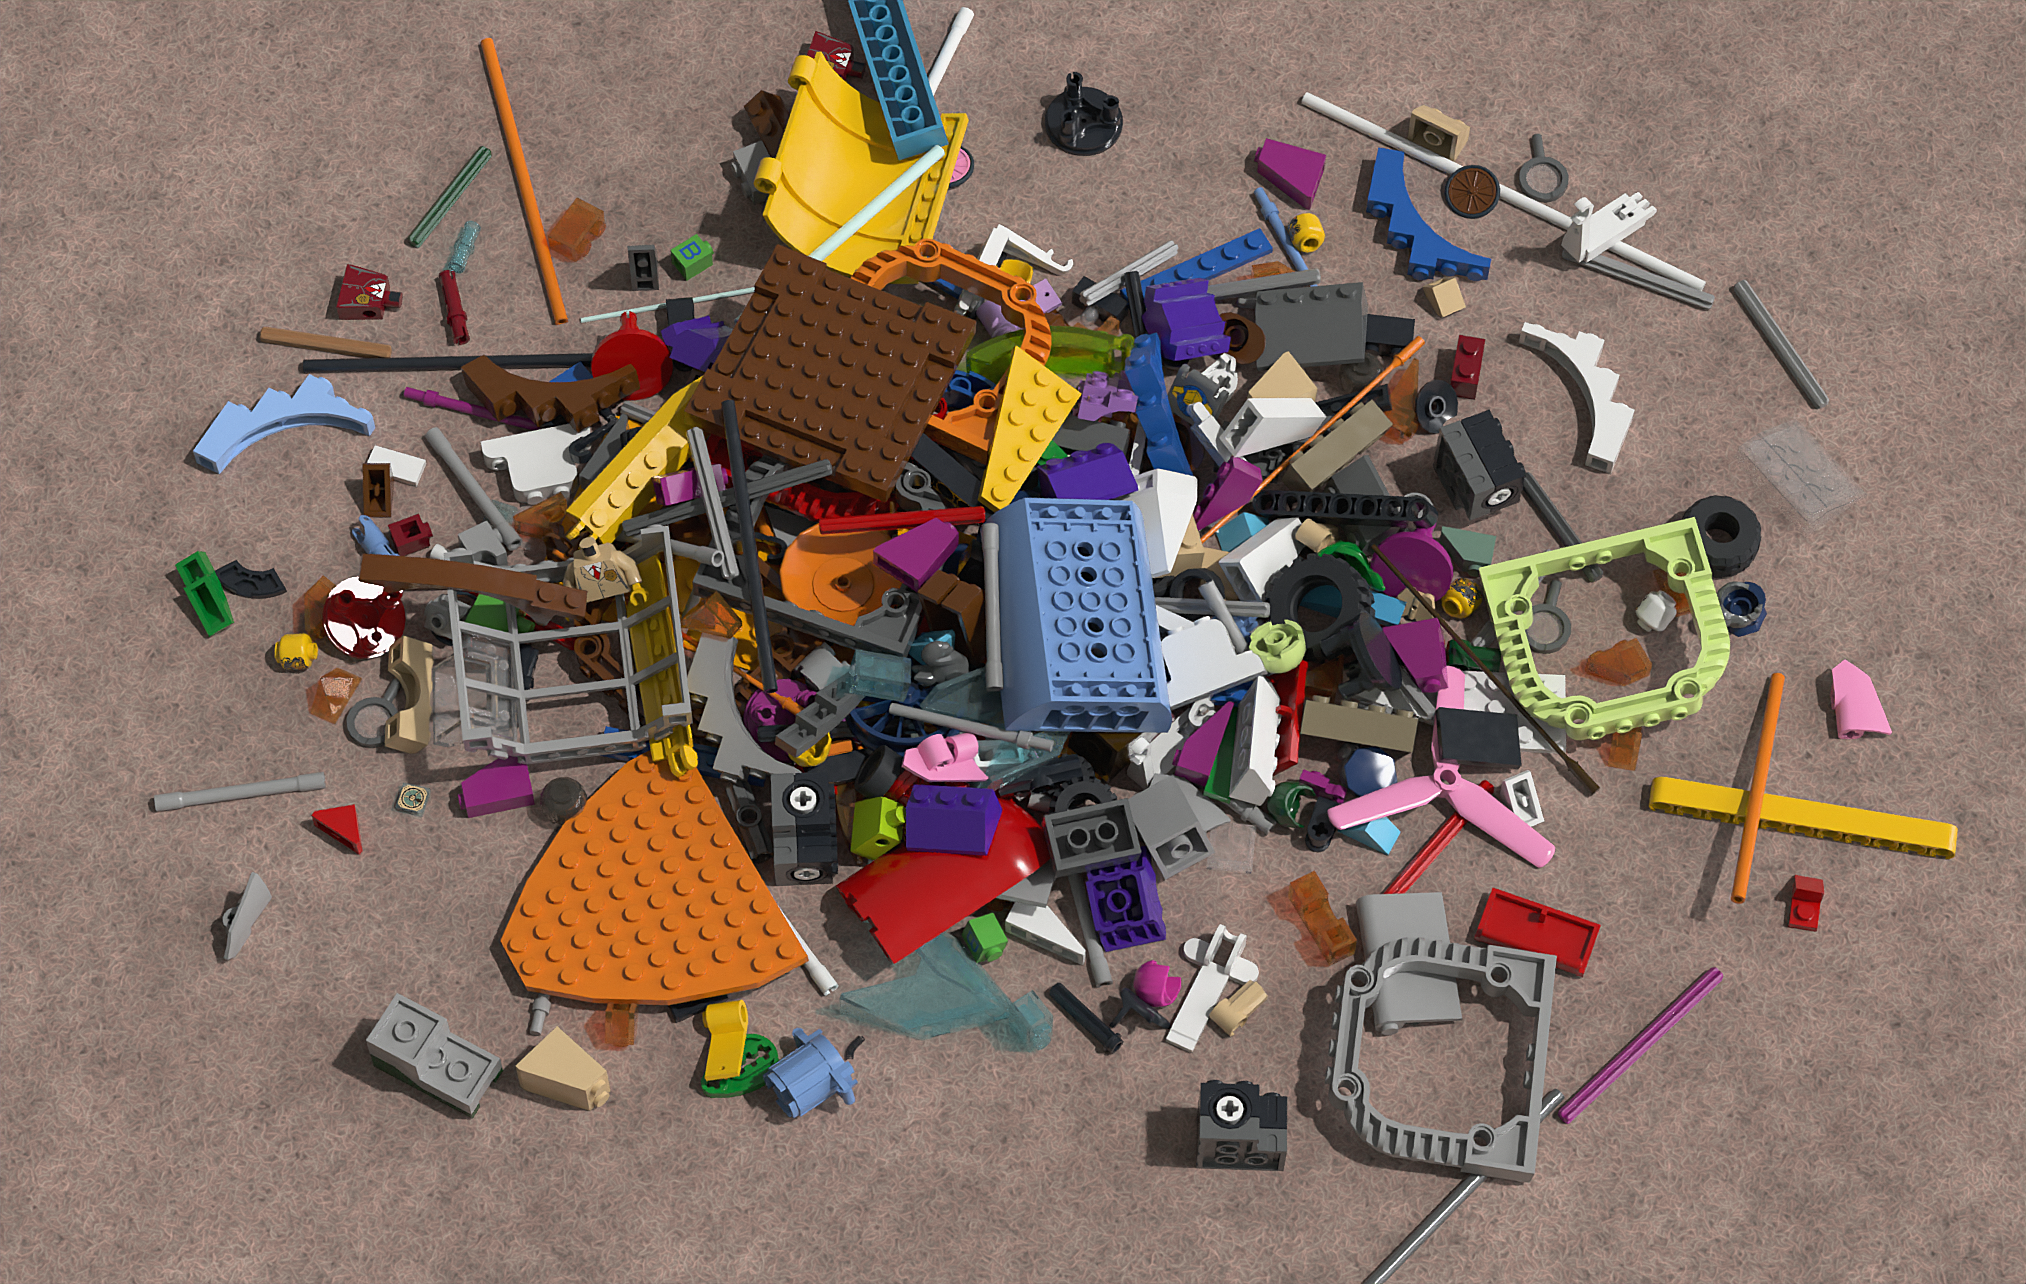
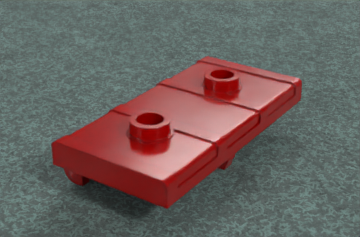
(1290, 689)
(1537, 928)

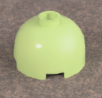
(1279, 646)

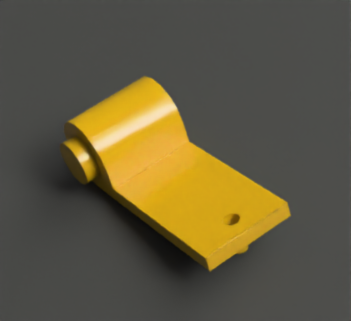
(728, 1029)

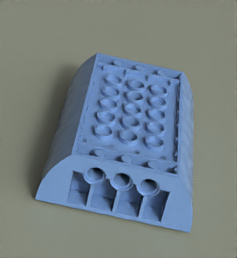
(1046, 612)

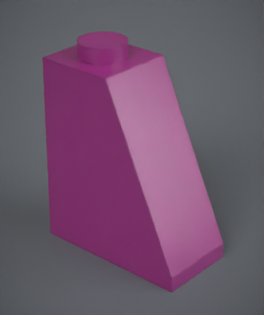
(1291, 169)
(684, 485)
(917, 553)
(1421, 652)
(497, 788)

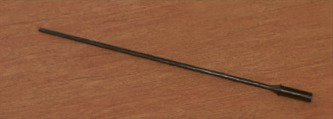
(1572, 765)

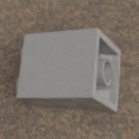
(1169, 827)

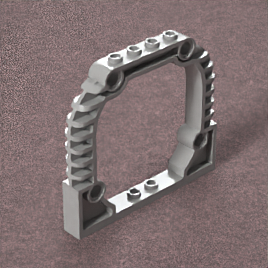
(1527, 983)

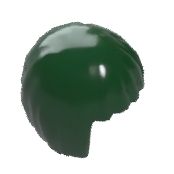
(1285, 802)

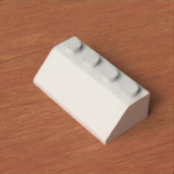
(1255, 744)

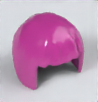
(1155, 985)

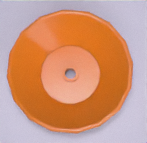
(819, 562)

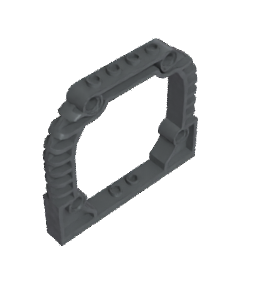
(881, 631)

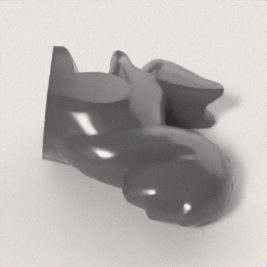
(941, 664)

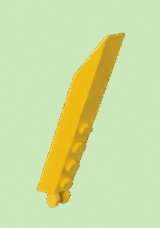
(626, 481)
(652, 642)

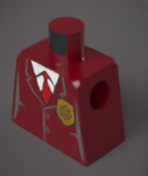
(837, 54)
(365, 295)

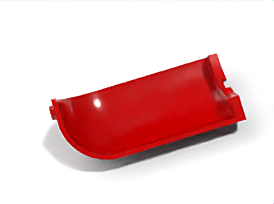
(922, 894)

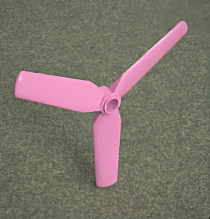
(1465, 797)

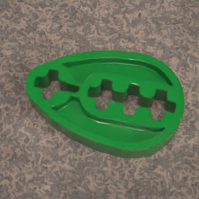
(752, 1077)

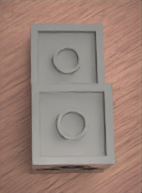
(424, 1053)

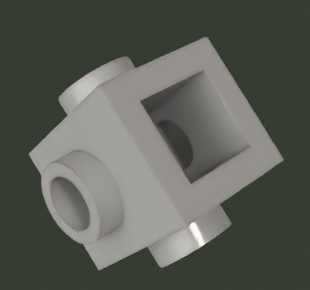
(439, 615)

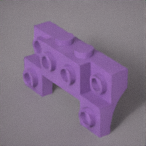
(1105, 395)

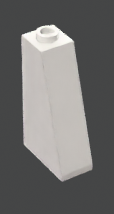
(1271, 423)
(1261, 558)

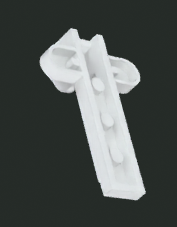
(1208, 985)

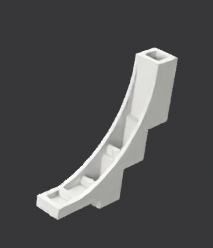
(1597, 384)

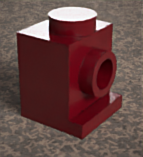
(410, 535)

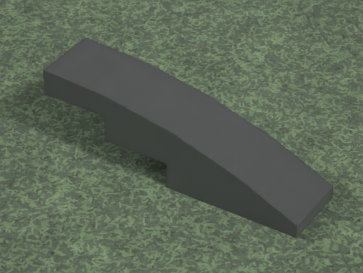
(819, 718)

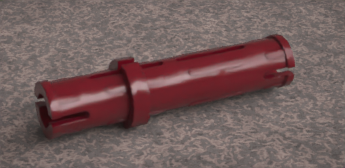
(456, 316)

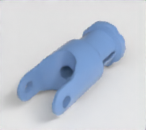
(374, 540)

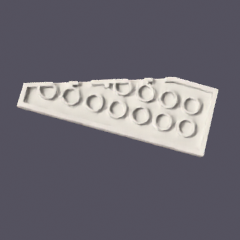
(1484, 695)

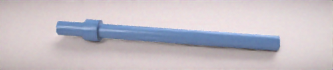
(1271, 213)

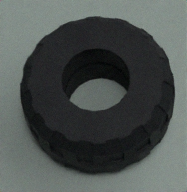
(1738, 521)

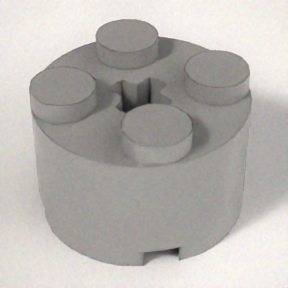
(821, 667)

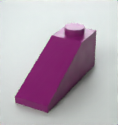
(1200, 749)

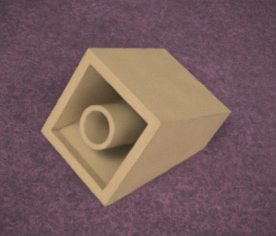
(1284, 380)
(564, 1073)

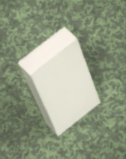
(404, 467)

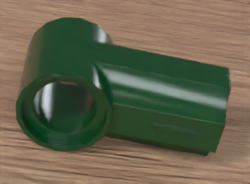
(1460, 659)

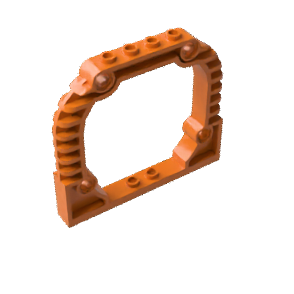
(971, 428)

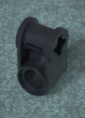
(1321, 825)

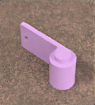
(997, 325)

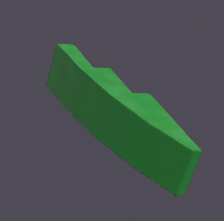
(1220, 776)

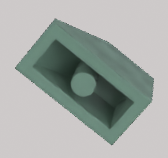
(1468, 548)

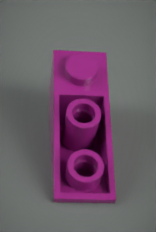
(1231, 490)

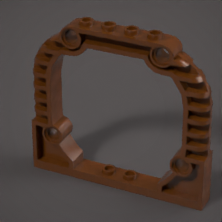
(603, 667)

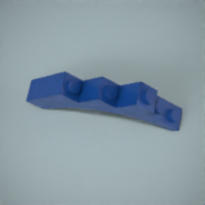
(1407, 229)
(1153, 407)

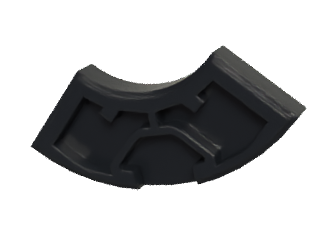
(250, 583)

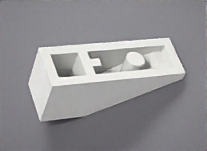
(1044, 929)

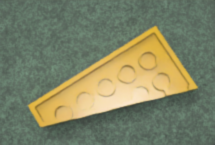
(1026, 421)

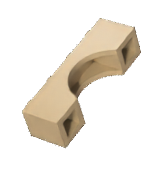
(411, 664)

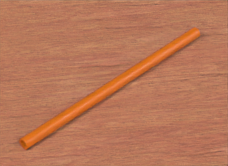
(1757, 788)

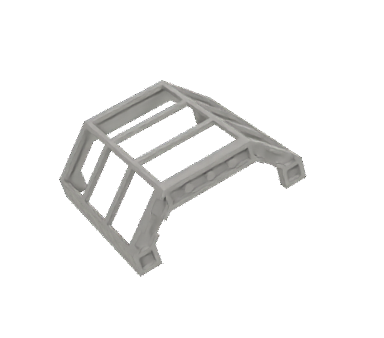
(654, 540)

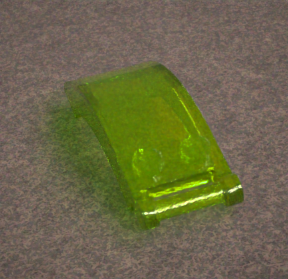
(1072, 352)

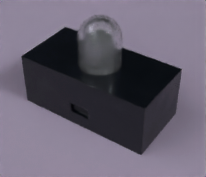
(1102, 309)

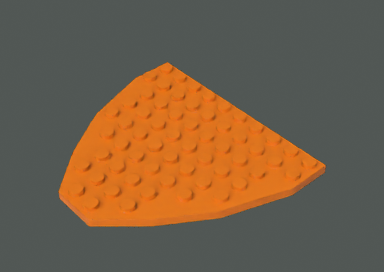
(648, 900)

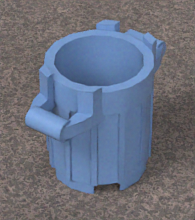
(810, 1075)

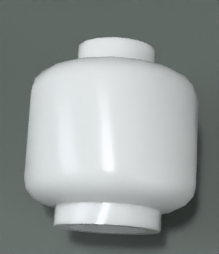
(1656, 611)

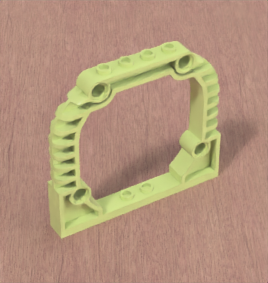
(1670, 546)

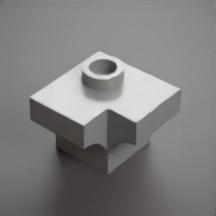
(484, 544)

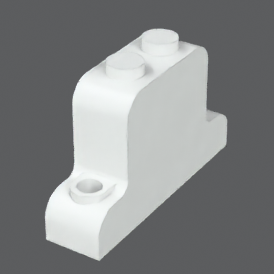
(536, 462)
(1205, 662)

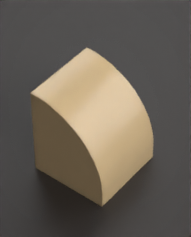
(1444, 296)

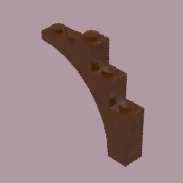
(543, 401)

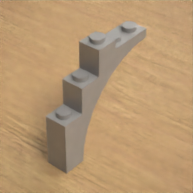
(712, 685)

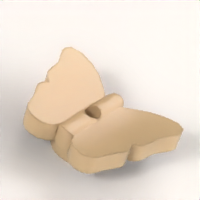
(1413, 607)

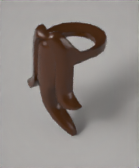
(559, 542)

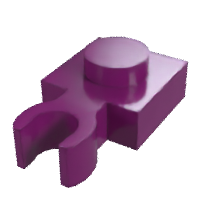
(1322, 786)

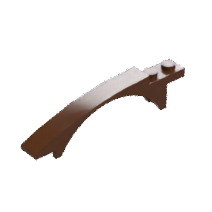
(522, 590)

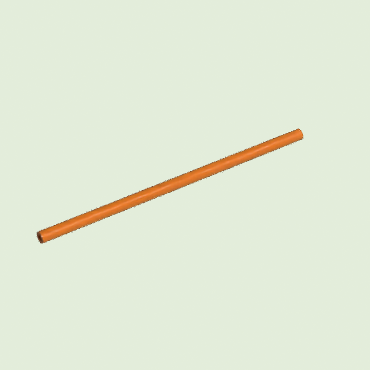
(524, 182)

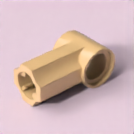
(1317, 535)
(1235, 1011)

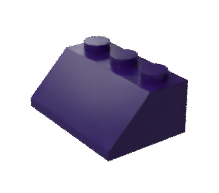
(1088, 475)
(951, 819)

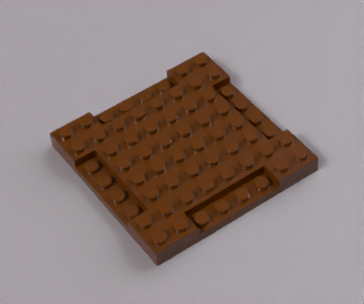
(832, 372)

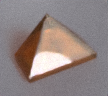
(334, 694)

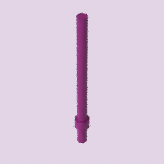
(432, 399)

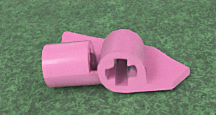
(1856, 703)
(945, 759)

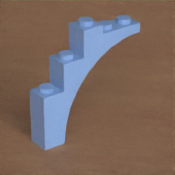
(276, 411)

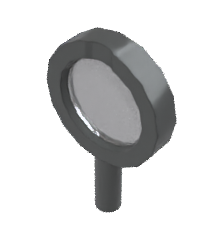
(1543, 176)
(1550, 624)
(368, 717)

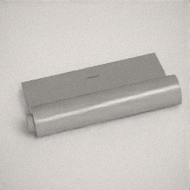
(1410, 994)

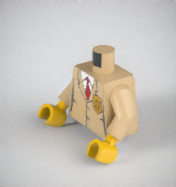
(603, 572)

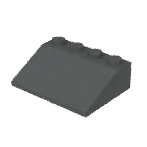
(1313, 324)

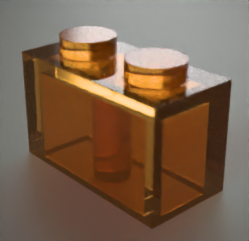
(577, 230)

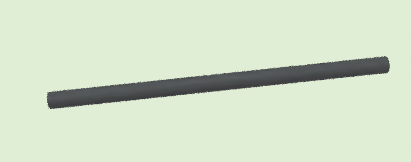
(1445, 1209)

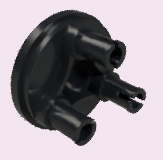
(1083, 119)
(1375, 661)

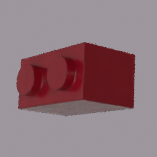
(1467, 366)

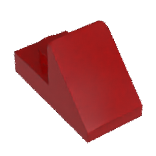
(1806, 903)

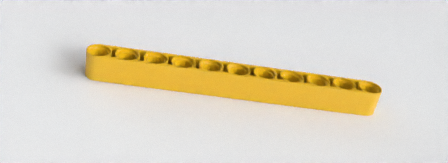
(1806, 816)

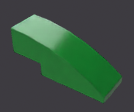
(205, 592)

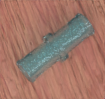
(464, 246)

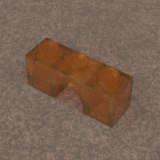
(1313, 907)

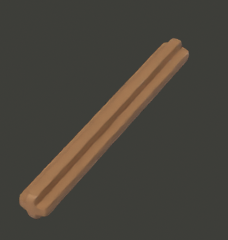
(325, 343)

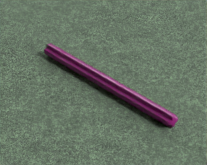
(1640, 1045)

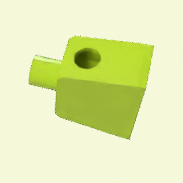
(877, 826)

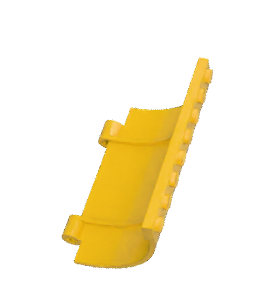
(837, 162)

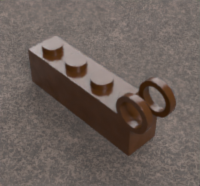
(769, 119)

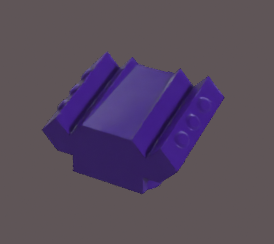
(1185, 319)
(696, 341)
(1126, 903)

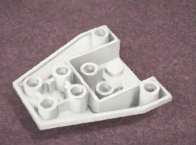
(1166, 508)

